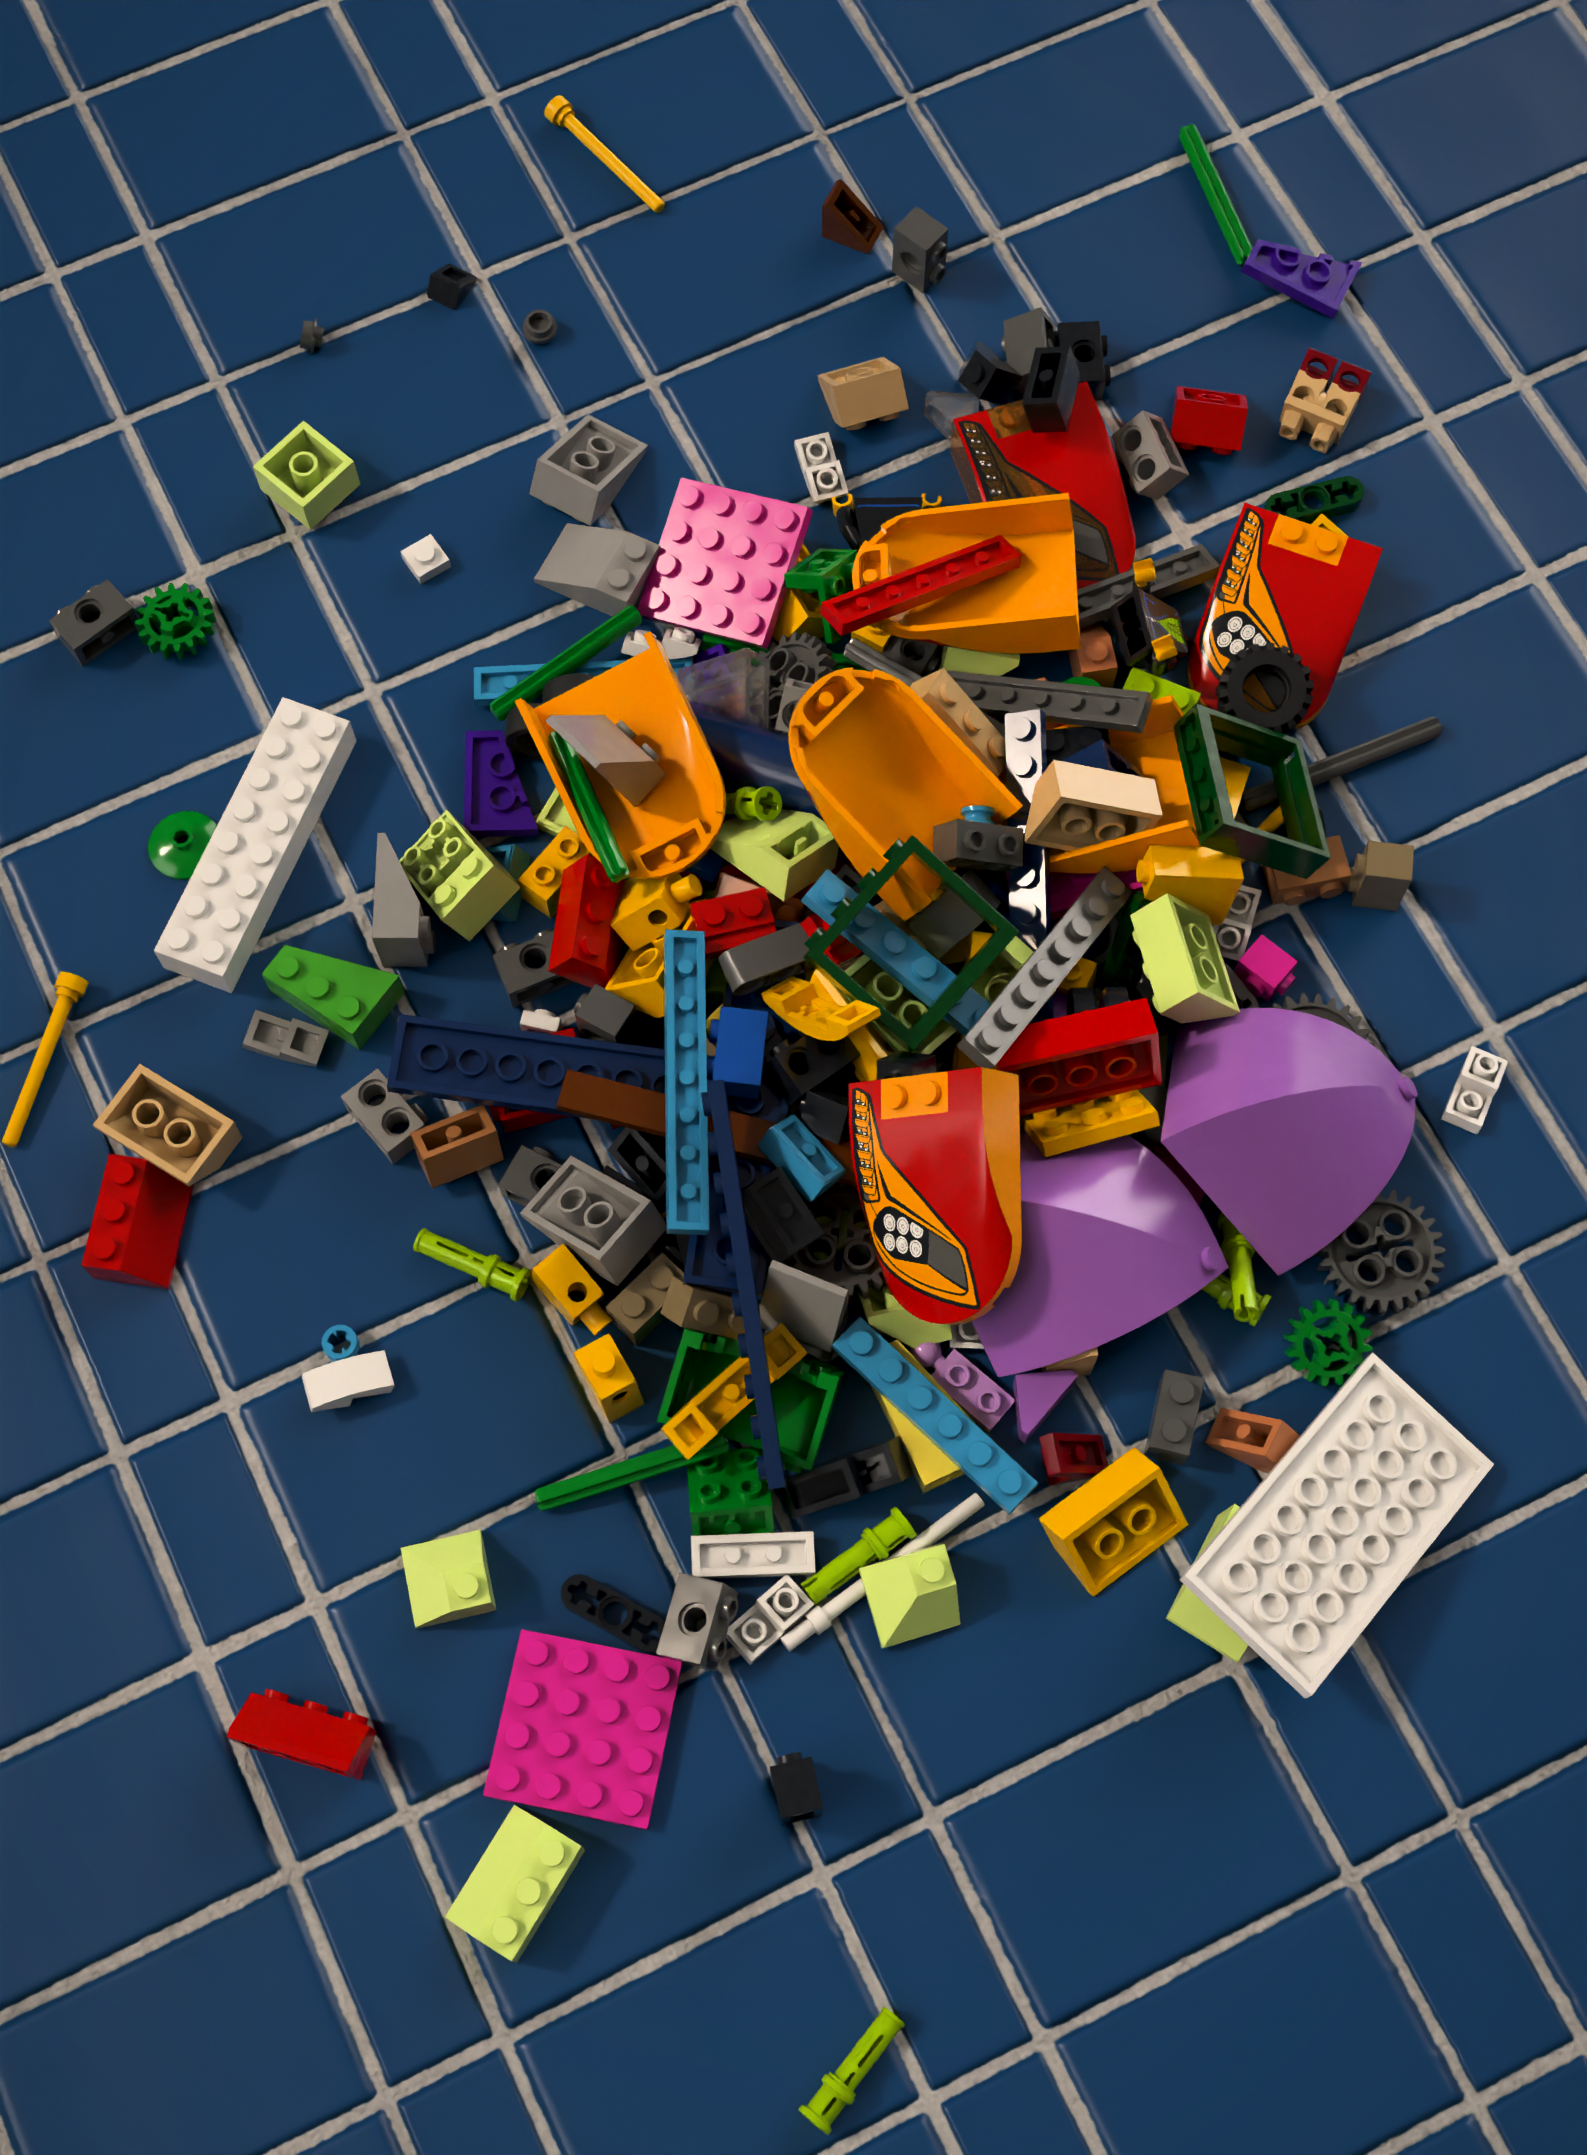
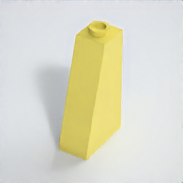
(927, 1462)

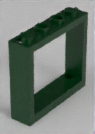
(1198, 739)
(870, 885)

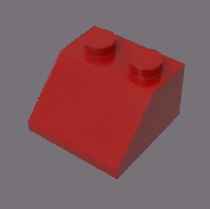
(1208, 419)

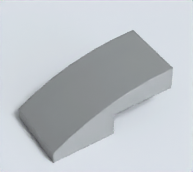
(285, 1040)

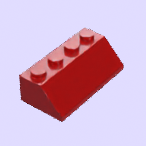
(1085, 1056)

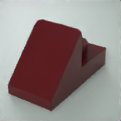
(1072, 1456)

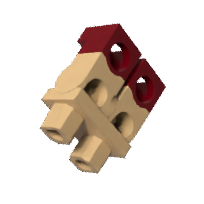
(1320, 412)

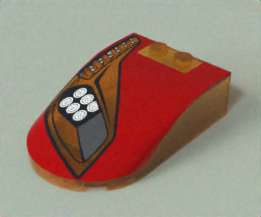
(1007, 461)

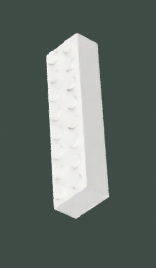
(256, 845)

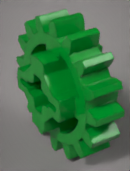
(175, 621)
(1334, 1328)

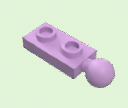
(965, 1384)

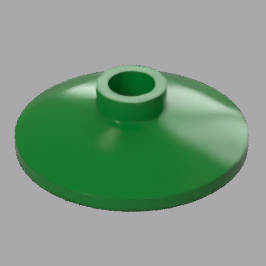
(177, 859)

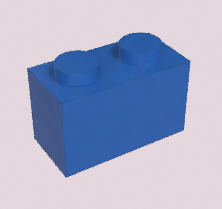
(739, 1050)

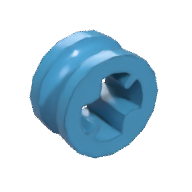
(978, 813)
(334, 1332)

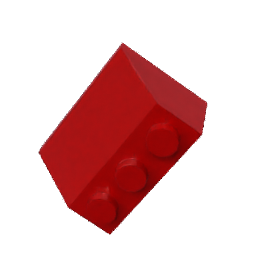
(583, 940)
(136, 1224)
(304, 1733)

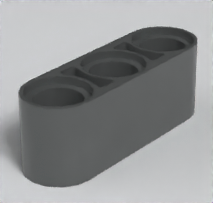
(766, 960)

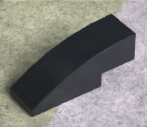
(846, 1477)

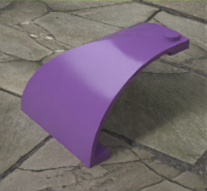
(1286, 1125)
(1101, 1253)

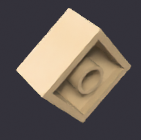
(864, 393)

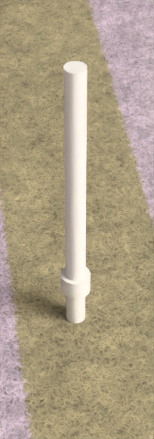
(819, 1618)

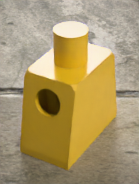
(652, 907)
(563, 1274)
(608, 1376)

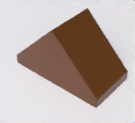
(849, 220)

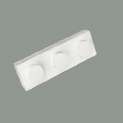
(753, 1555)

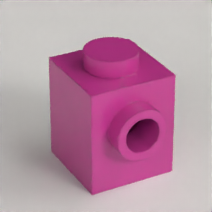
(1266, 969)

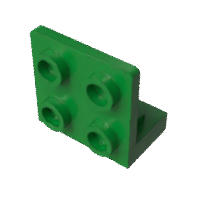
(829, 574)
(729, 1495)

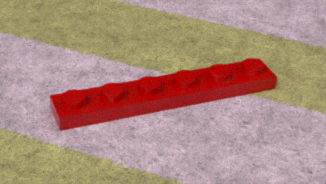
(920, 585)

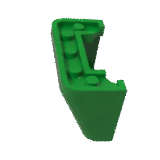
(800, 1397)

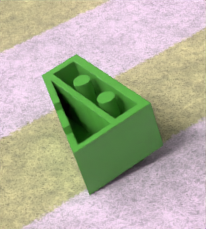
(334, 992)

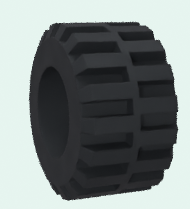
(1274, 661)

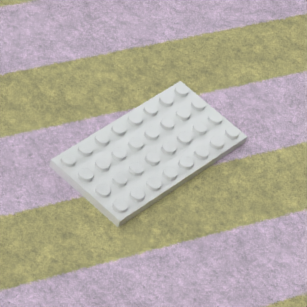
(1337, 1525)

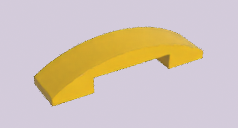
(801, 1008)
(726, 1394)

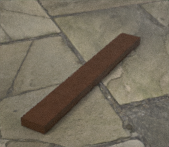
(645, 1112)

